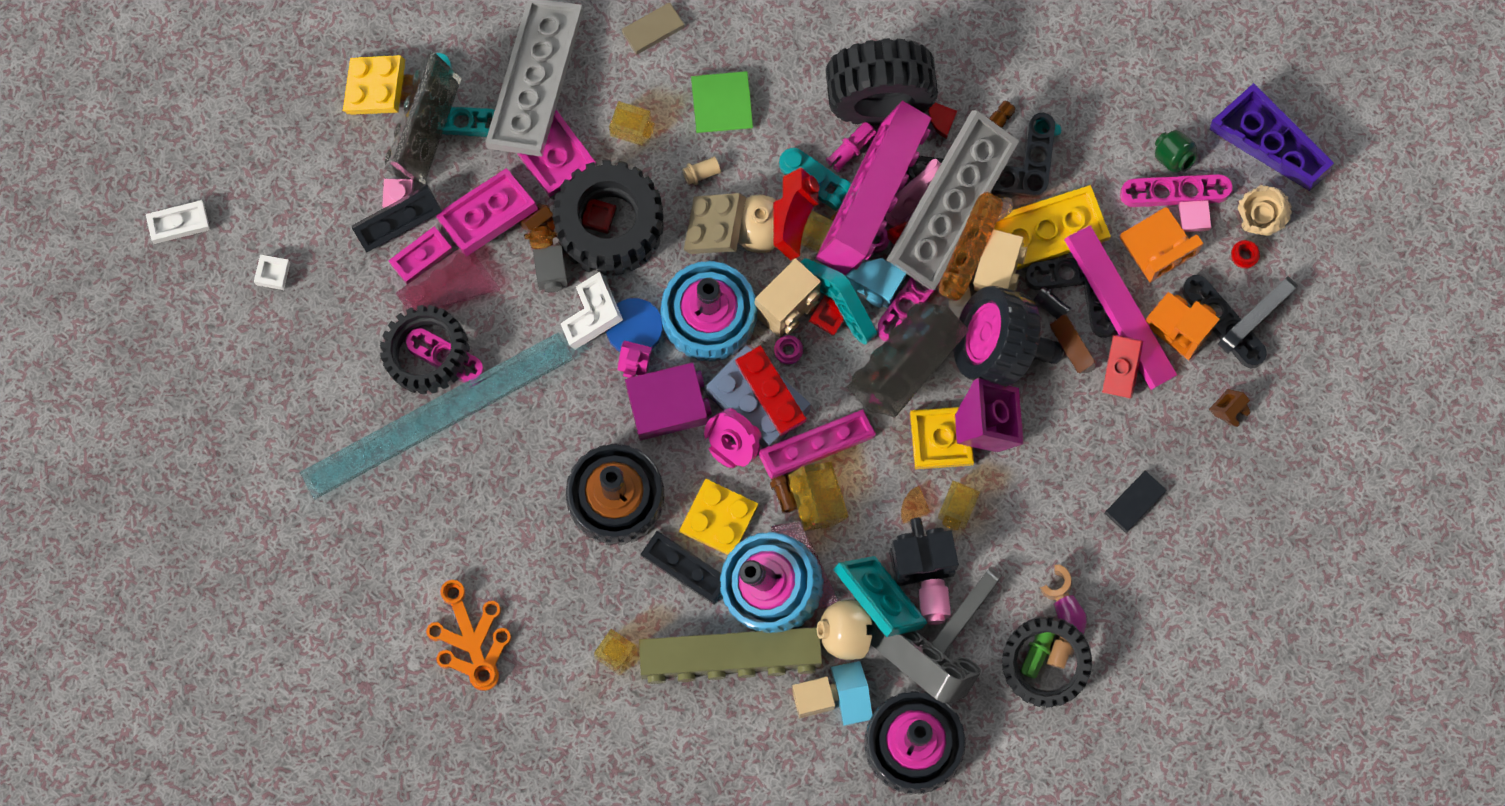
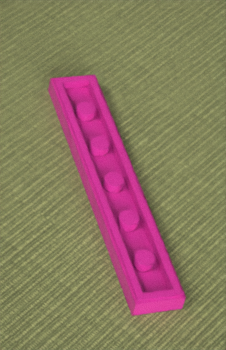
(1119, 304)

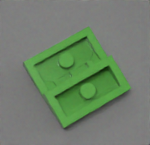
(721, 102)

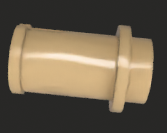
(701, 170)

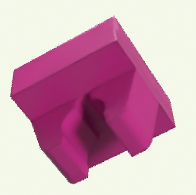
(634, 359)

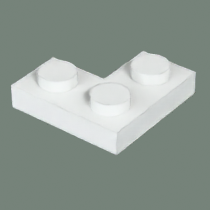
(598, 314)

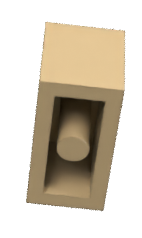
(1000, 261)

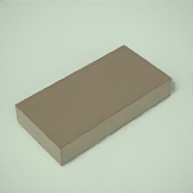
(653, 28)

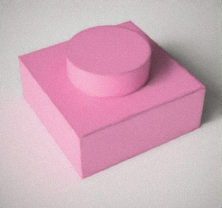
(396, 189)

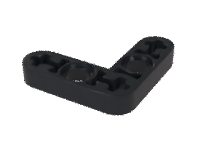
(1044, 268)

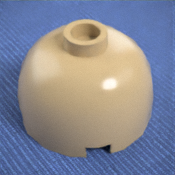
(757, 224)
(845, 630)

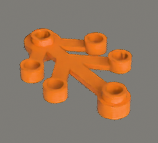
(470, 641)

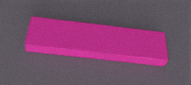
(816, 444)

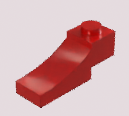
(793, 210)

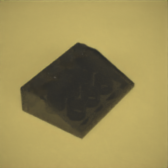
(423, 120)

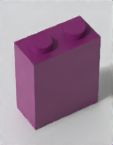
(667, 401)

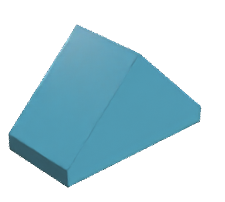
(852, 693)

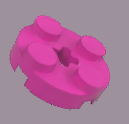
(744, 433)

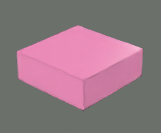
(1194, 216)

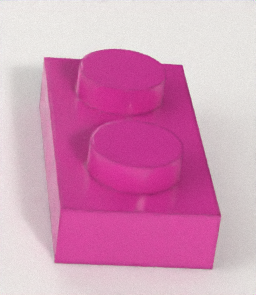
(420, 255)

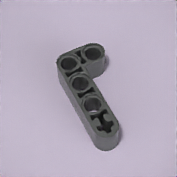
(926, 665)

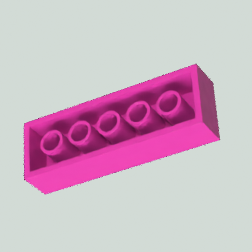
(874, 189)

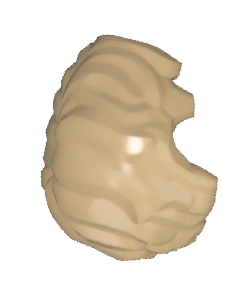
(1264, 210)

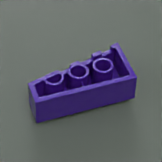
(1272, 138)

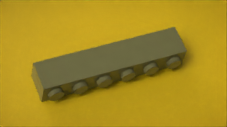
(729, 654)

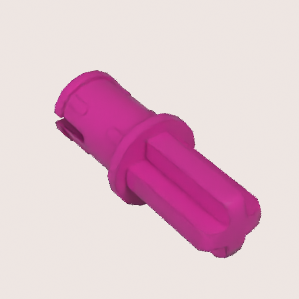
(851, 146)

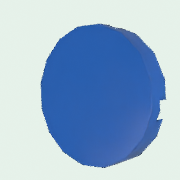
(639, 325)

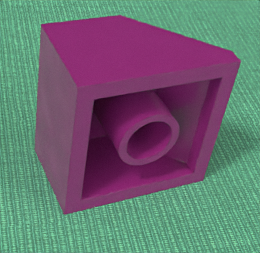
(990, 417)

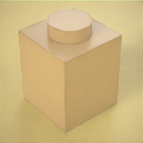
(814, 697)

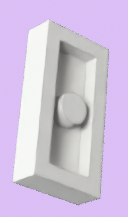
(177, 222)

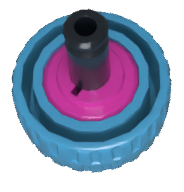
(708, 310)
(771, 582)

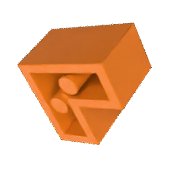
(1182, 326)

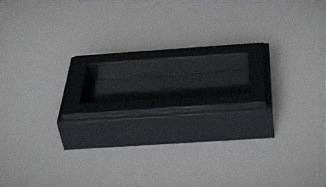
(1135, 501)

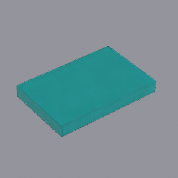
(880, 596)

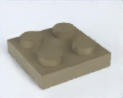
(715, 223)

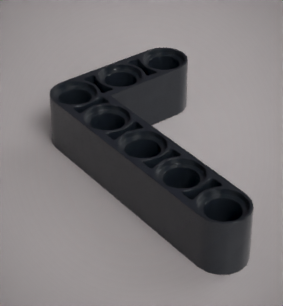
(1029, 169)

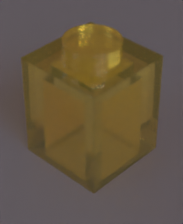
(631, 123)
(815, 231)
(958, 506)
(615, 652)

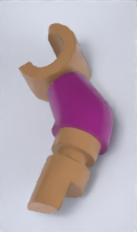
(1068, 609)

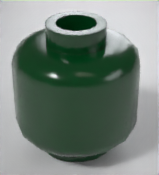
(1175, 151)

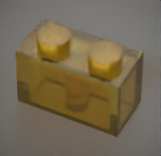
(818, 496)

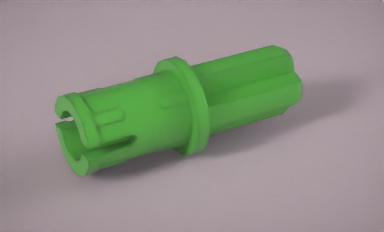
(1038, 650)

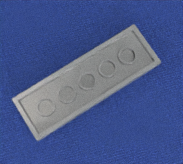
(534, 77)
(942, 213)

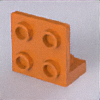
(1159, 244)

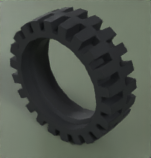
(400, 331)
(1028, 692)

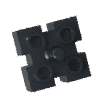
(921, 556)

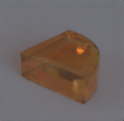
(914, 505)

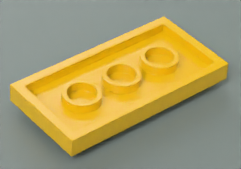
(1052, 220)

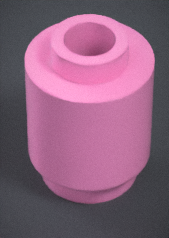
(934, 601)

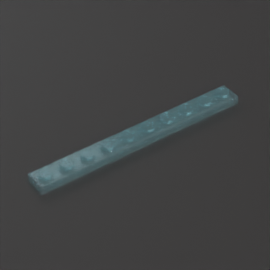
(436, 416)

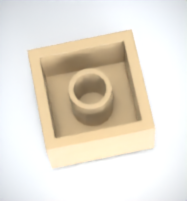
(788, 298)

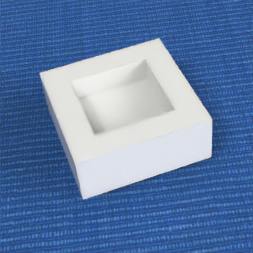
(272, 272)

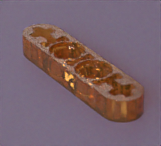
(982, 217)

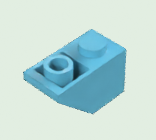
(877, 281)

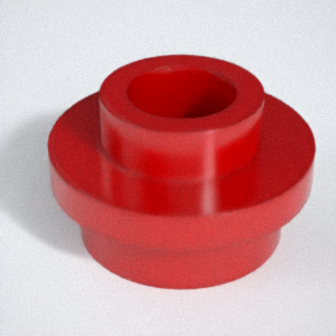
(1251, 248)

